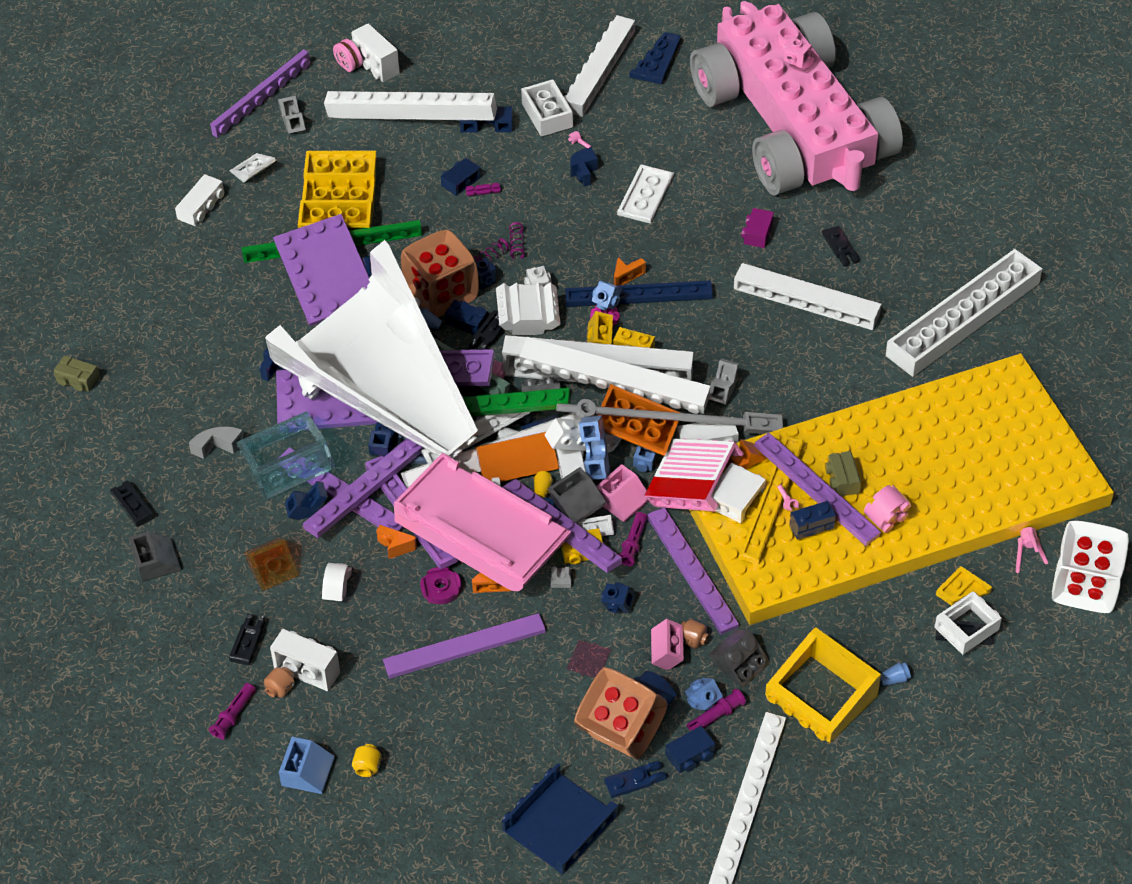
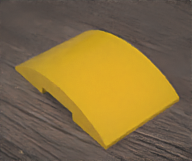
(338, 185)

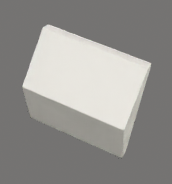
(252, 167)

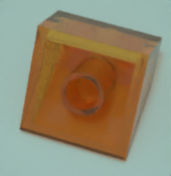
(271, 563)

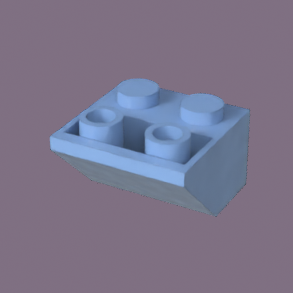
(305, 766)

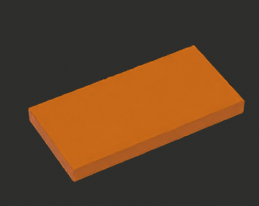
(516, 457)

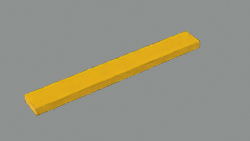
(768, 508)

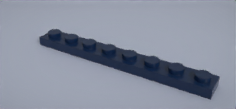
(645, 293)

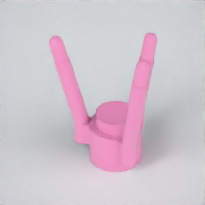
(1029, 540)

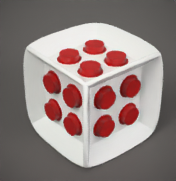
(1090, 566)

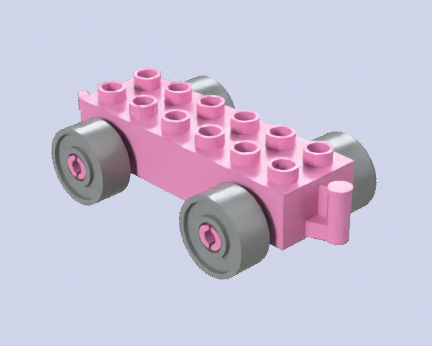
(810, 113)

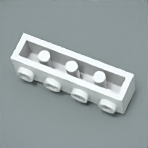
(566, 435)

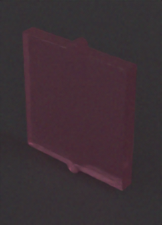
(588, 659)

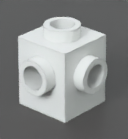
(537, 275)

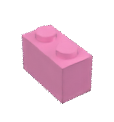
(667, 644)

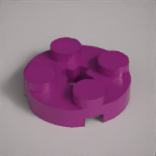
(440, 595)

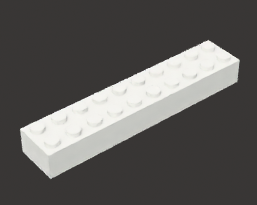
(963, 312)
(660, 360)

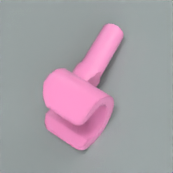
(575, 137)
(786, 504)

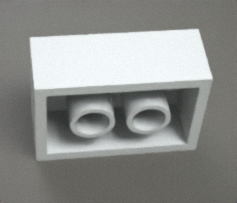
(376, 53)
(547, 108)
(306, 659)

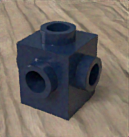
(486, 273)
(617, 597)

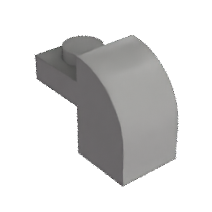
(725, 381)

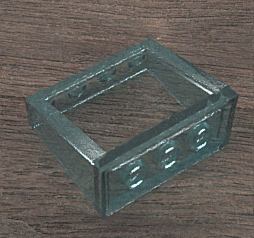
(289, 469)

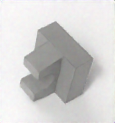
(560, 577)

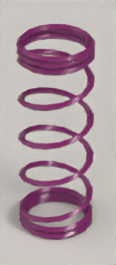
(499, 245)
(517, 249)

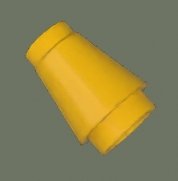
(542, 482)

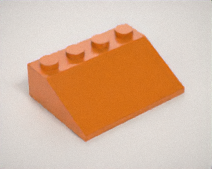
(645, 432)

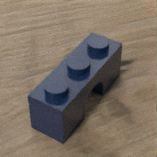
(502, 122)

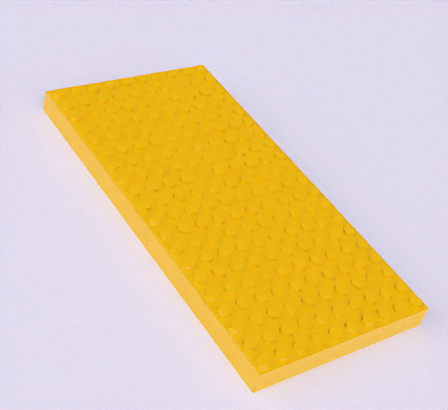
(966, 450)

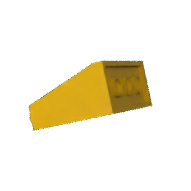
(841, 663)

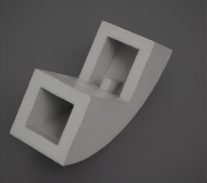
(290, 113)
(219, 436)

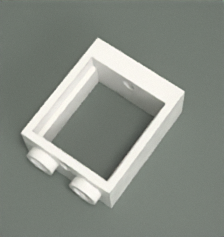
(961, 641)

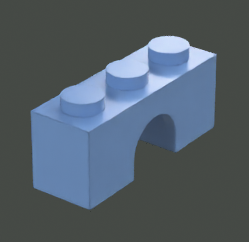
(597, 458)

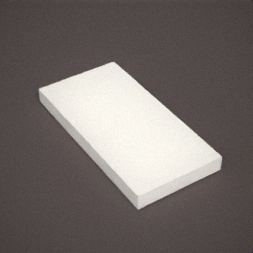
(645, 194)

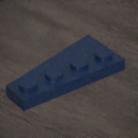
(658, 60)

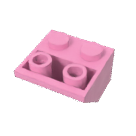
(623, 493)

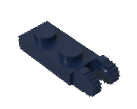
(634, 779)

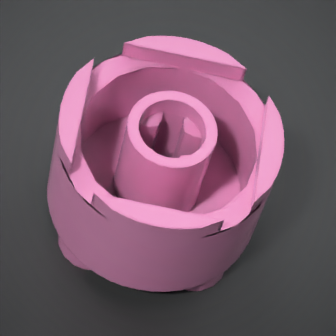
(888, 508)

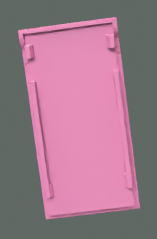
(479, 523)

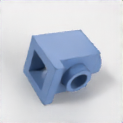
(643, 459)

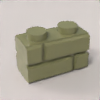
(76, 373)
(843, 473)

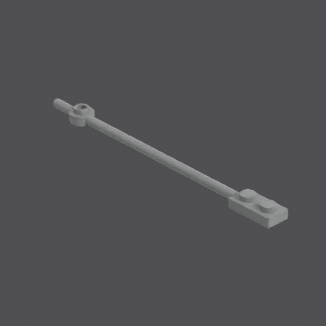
(752, 422)

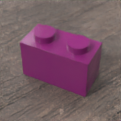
(758, 227)

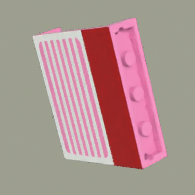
(690, 474)

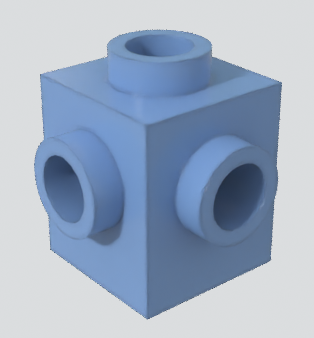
(606, 295)
(703, 694)

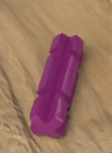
(483, 189)

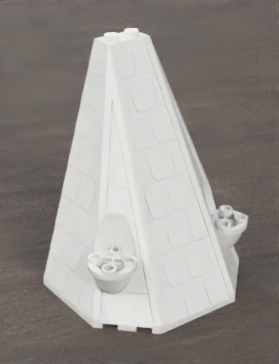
(382, 362)

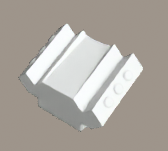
(528, 308)

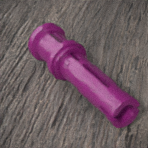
(630, 545)
(723, 706)
(228, 717)

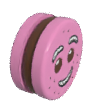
(347, 55)

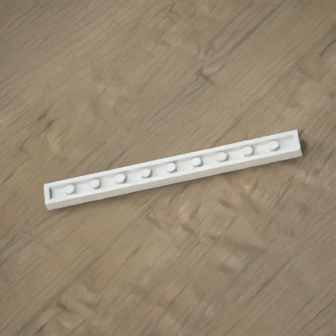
(748, 800)

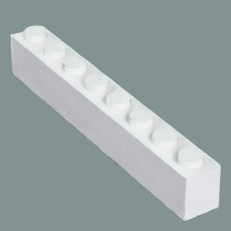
(599, 64)
(807, 296)

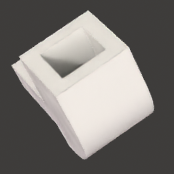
(335, 581)

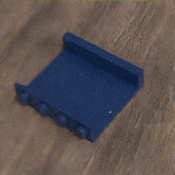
(558, 820)

